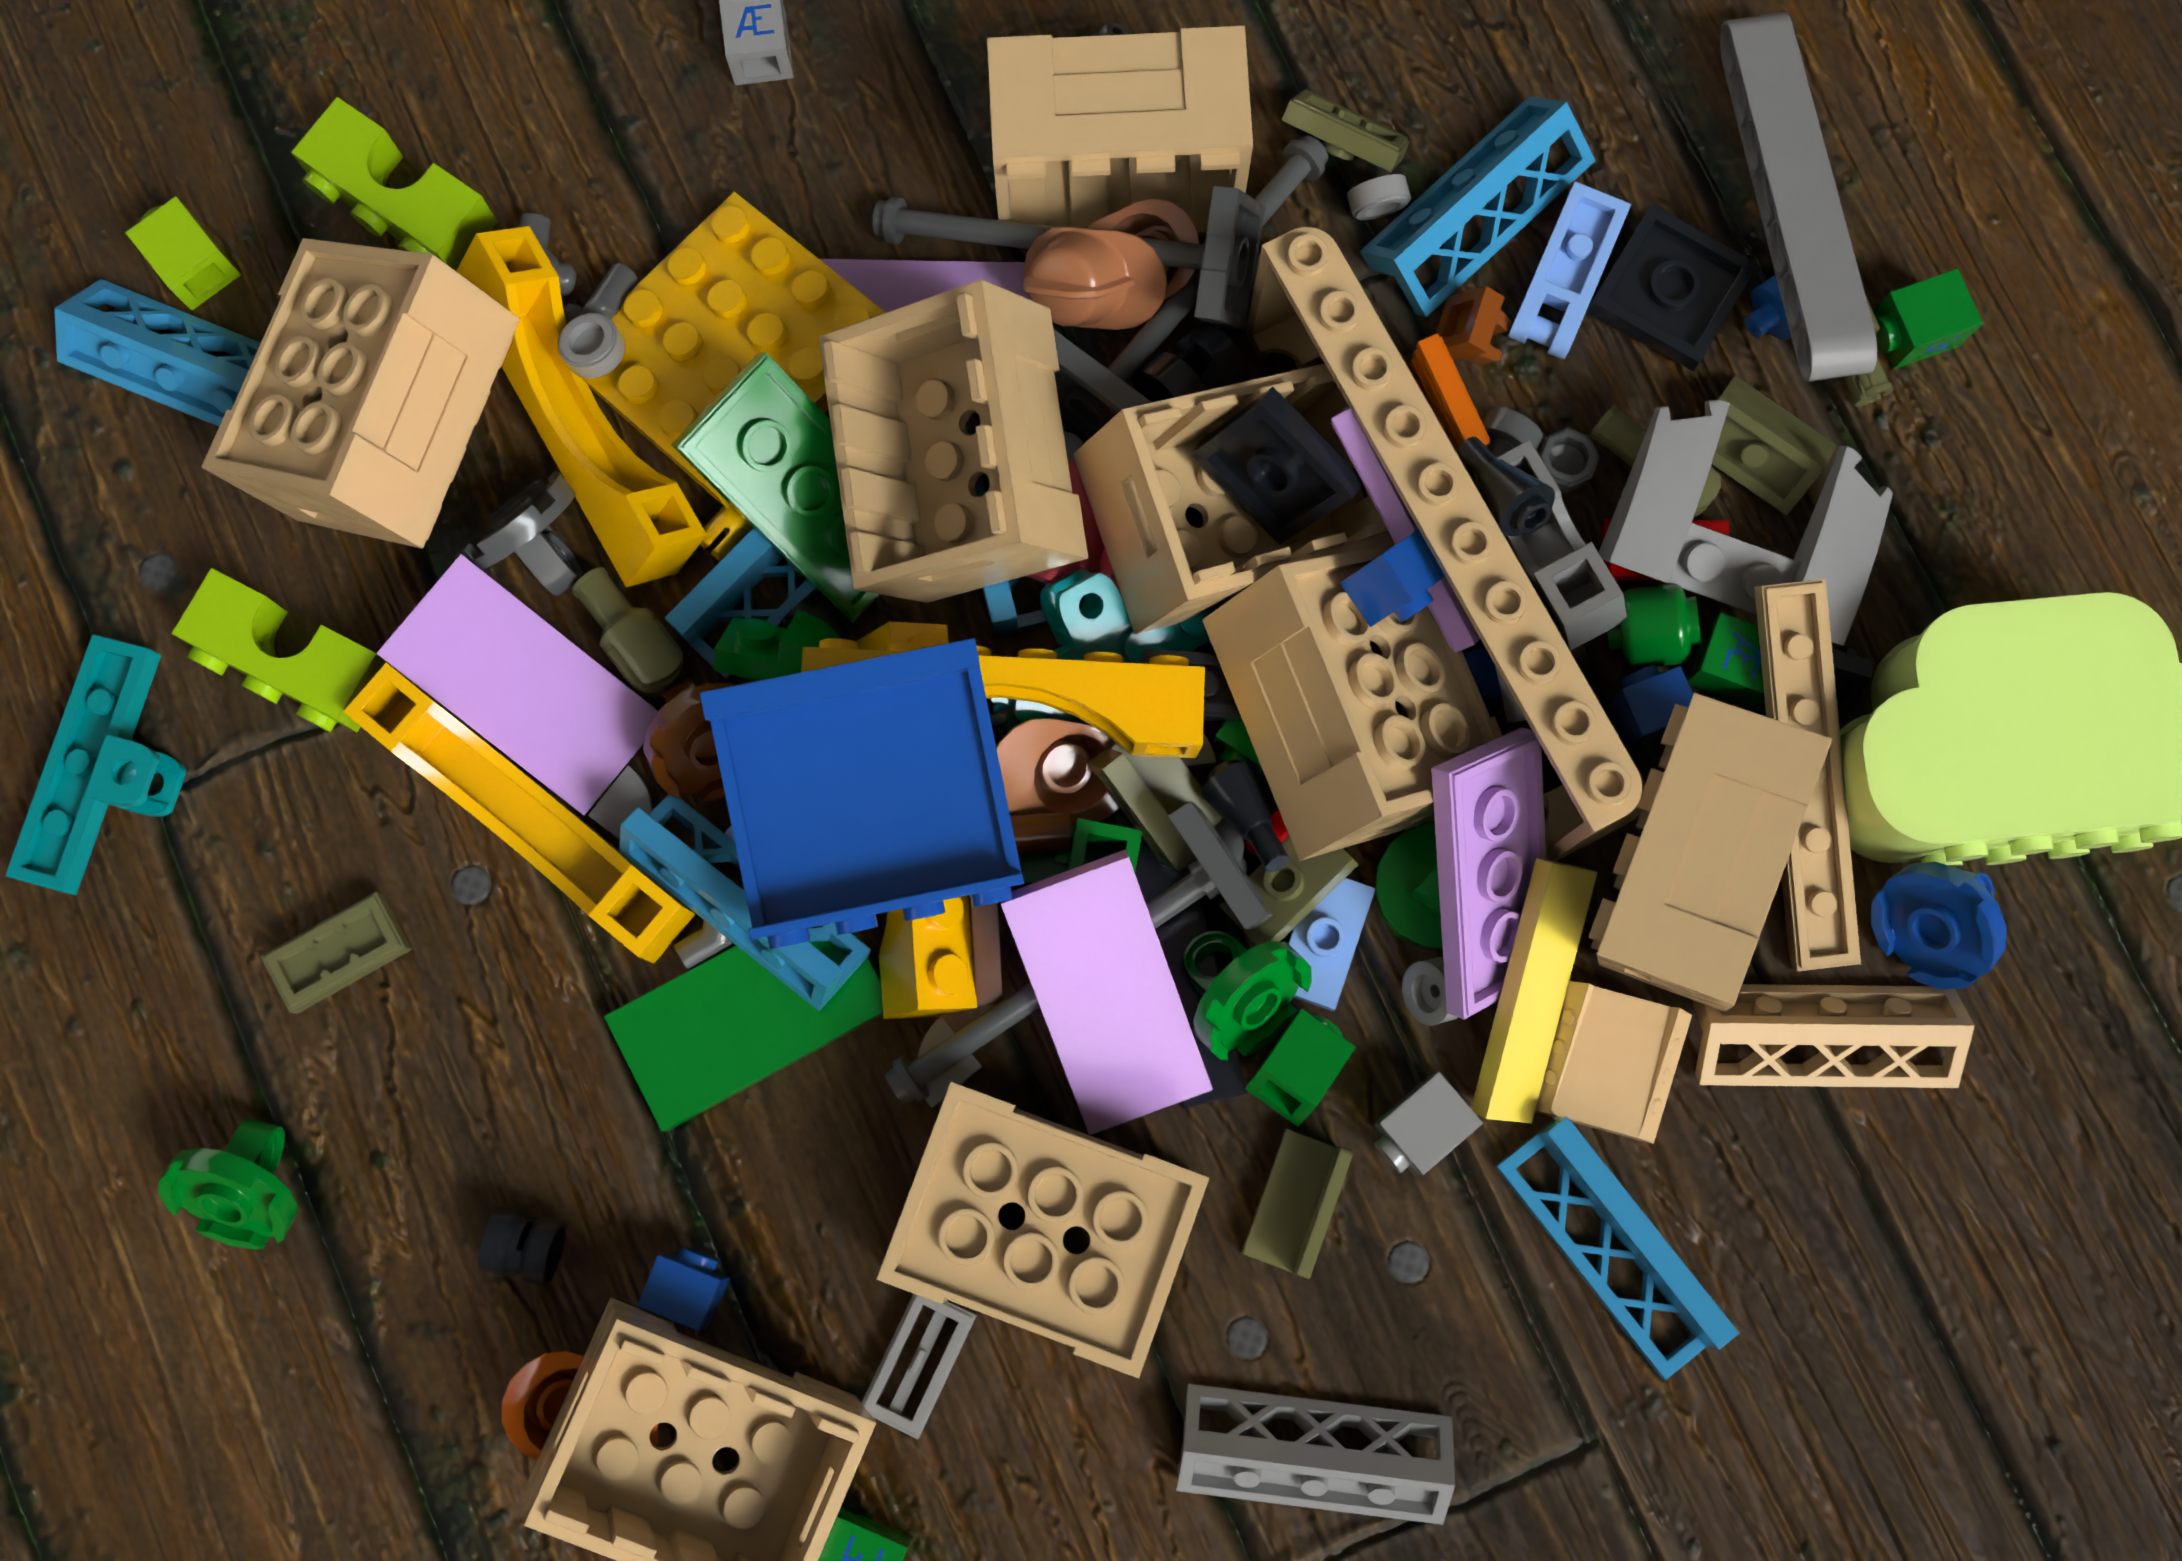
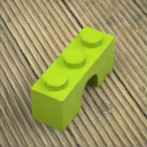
(352, 160)
(238, 629)

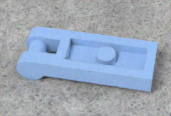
(1570, 268)

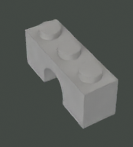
(1562, 567)

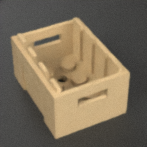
(1117, 122)
(364, 391)
(911, 469)
(1145, 480)
(1323, 699)
(1708, 850)
(1128, 1203)
(635, 1501)

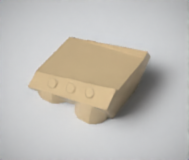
(1612, 1061)

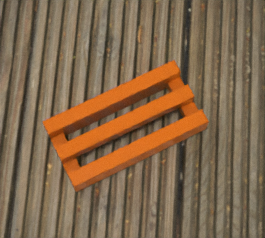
(1446, 392)

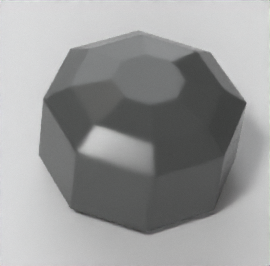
(1569, 459)

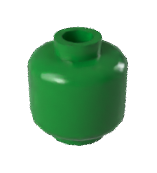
(1657, 627)

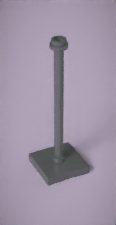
(1224, 259)
(1095, 394)
(1211, 874)

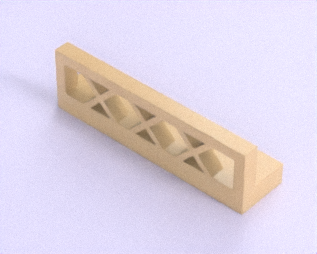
(1836, 1023)

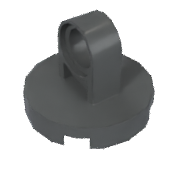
(525, 528)

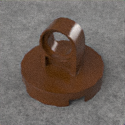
(682, 744)

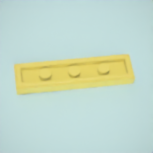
(1533, 991)

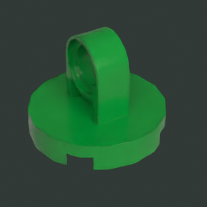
(1410, 888)
(1250, 997)
(233, 1188)

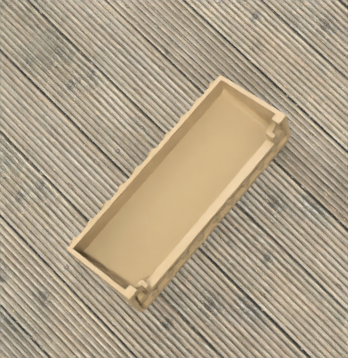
(1317, 313)

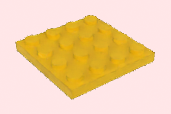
(710, 310)

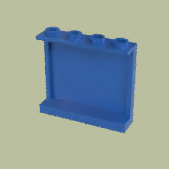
(864, 792)

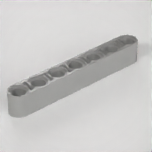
(1797, 198)

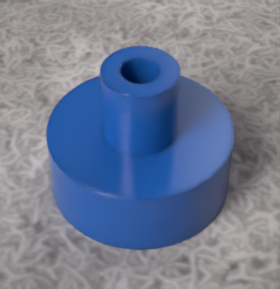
(1768, 312)

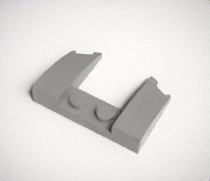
(1657, 537)

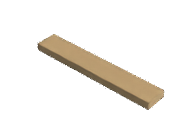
(1803, 694)

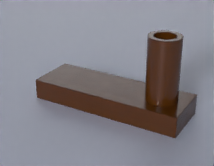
(1032, 835)

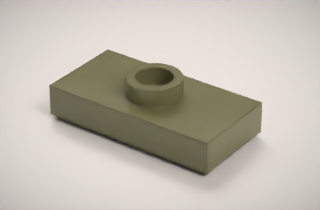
(1346, 132)
(1294, 890)
(336, 953)

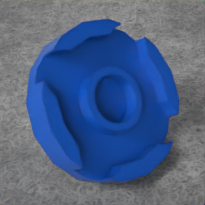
(1940, 924)

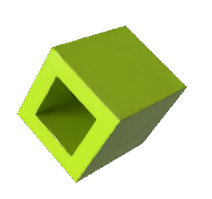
(182, 253)

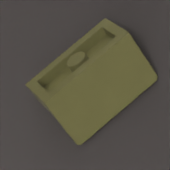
(1769, 447)
(1148, 793)
(1297, 1203)

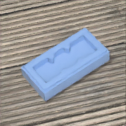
(1329, 940)

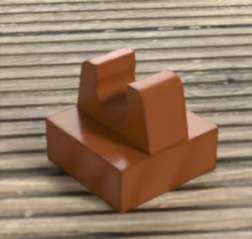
(1470, 322)

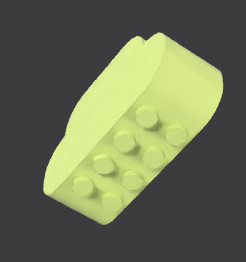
(2020, 735)

